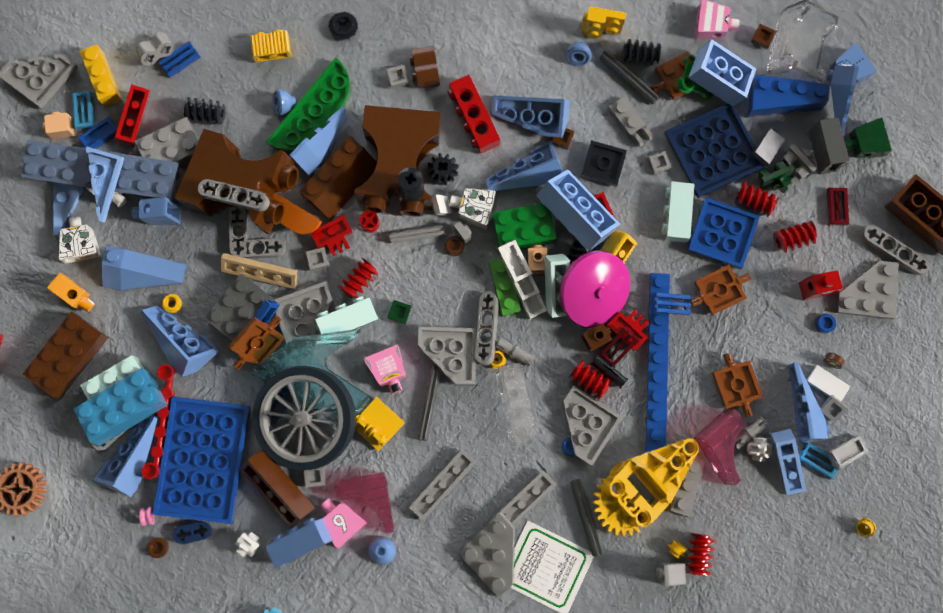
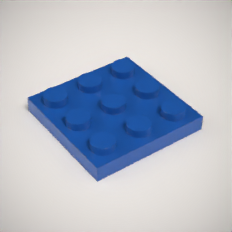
(723, 233)

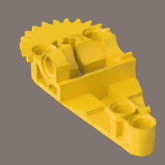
(656, 474)

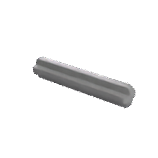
(416, 234)

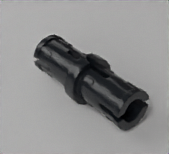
(609, 371)

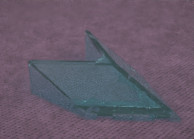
(312, 352)

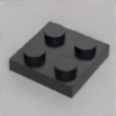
(604, 163)

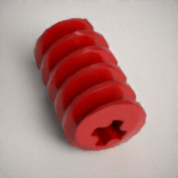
(756, 199)
(795, 235)
(358, 279)
(590, 380)
(700, 554)

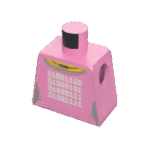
(387, 368)

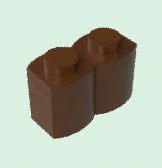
(426, 67)

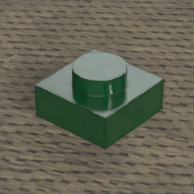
(399, 312)

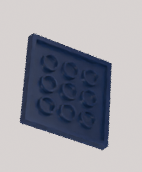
(714, 149)

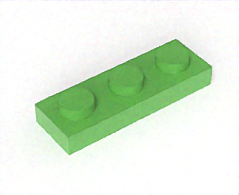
(504, 288)

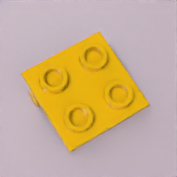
(378, 424)

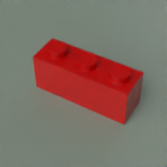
(132, 116)

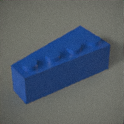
(783, 95)

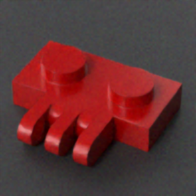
(333, 235)
(633, 324)

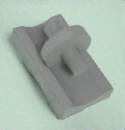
(802, 160)

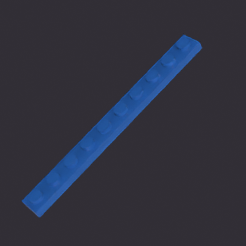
(657, 366)

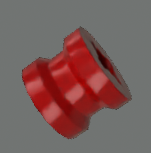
(369, 217)

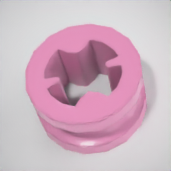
(146, 516)

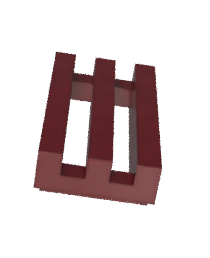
(845, 222)
(629, 335)

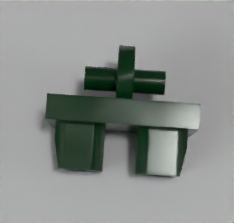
(777, 180)

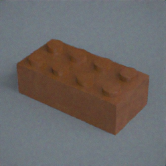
(920, 210)
(65, 355)

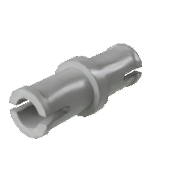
(514, 352)
(750, 432)

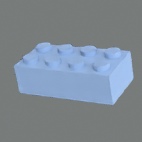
(577, 209)

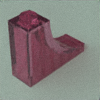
(718, 444)
(371, 491)

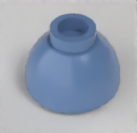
(578, 54)
(282, 102)
(382, 550)

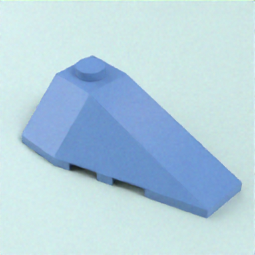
(539, 115)
(131, 270)
(125, 469)

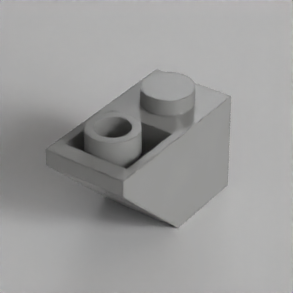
(670, 574)

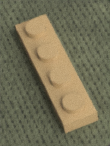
(259, 270)

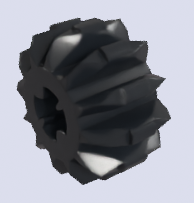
(449, 164)

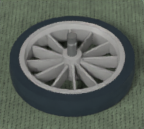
(303, 418)

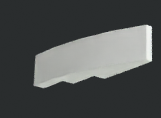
(522, 279)

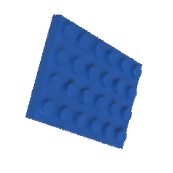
(201, 460)

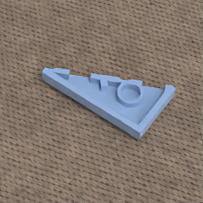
(105, 174)
(64, 203)

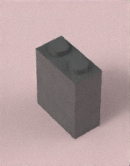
(828, 145)

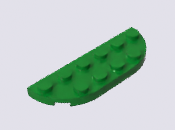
(313, 110)

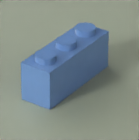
(298, 542)

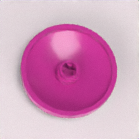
(594, 288)

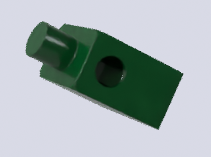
(869, 140)

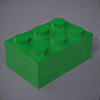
(526, 225)

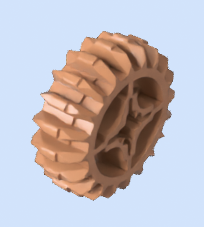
(21, 481)

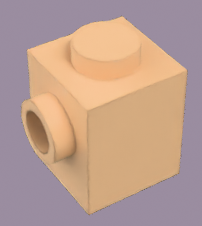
(58, 125)
(536, 259)

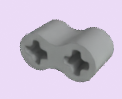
(154, 49)

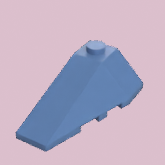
(842, 88)
(313, 153)
(531, 171)
(181, 346)
(809, 417)

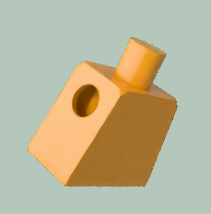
(66, 288)

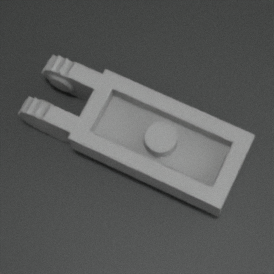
(630, 121)

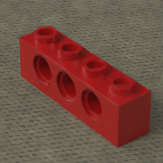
(466, 87)

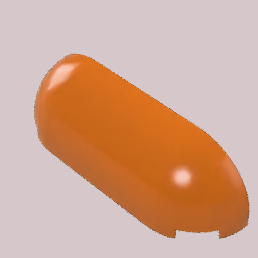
(297, 218)

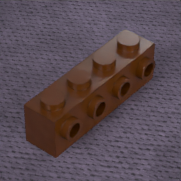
(277, 488)

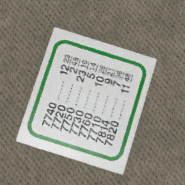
(549, 567)

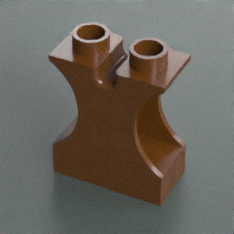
(401, 142)
(221, 161)

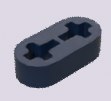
(191, 528)

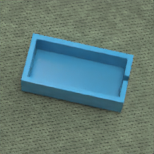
(120, 407)

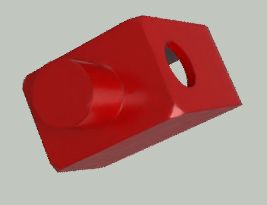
(823, 285)

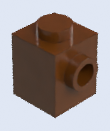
(597, 337)

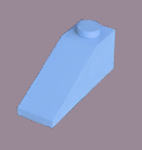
(788, 461)

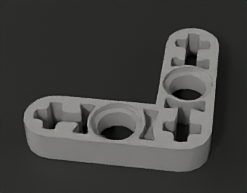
(247, 244)

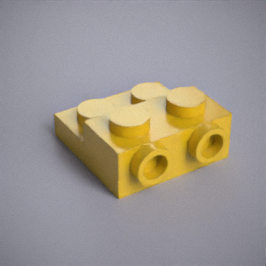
(602, 20)

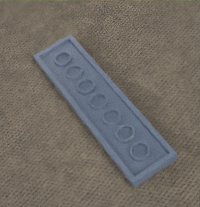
(71, 167)

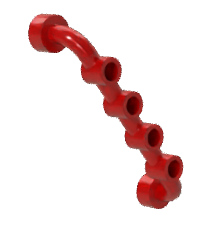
(152, 470)

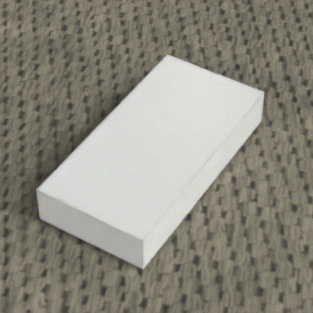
(827, 383)

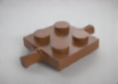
(669, 74)
(720, 290)
(256, 341)
(737, 384)

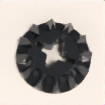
(343, 18)

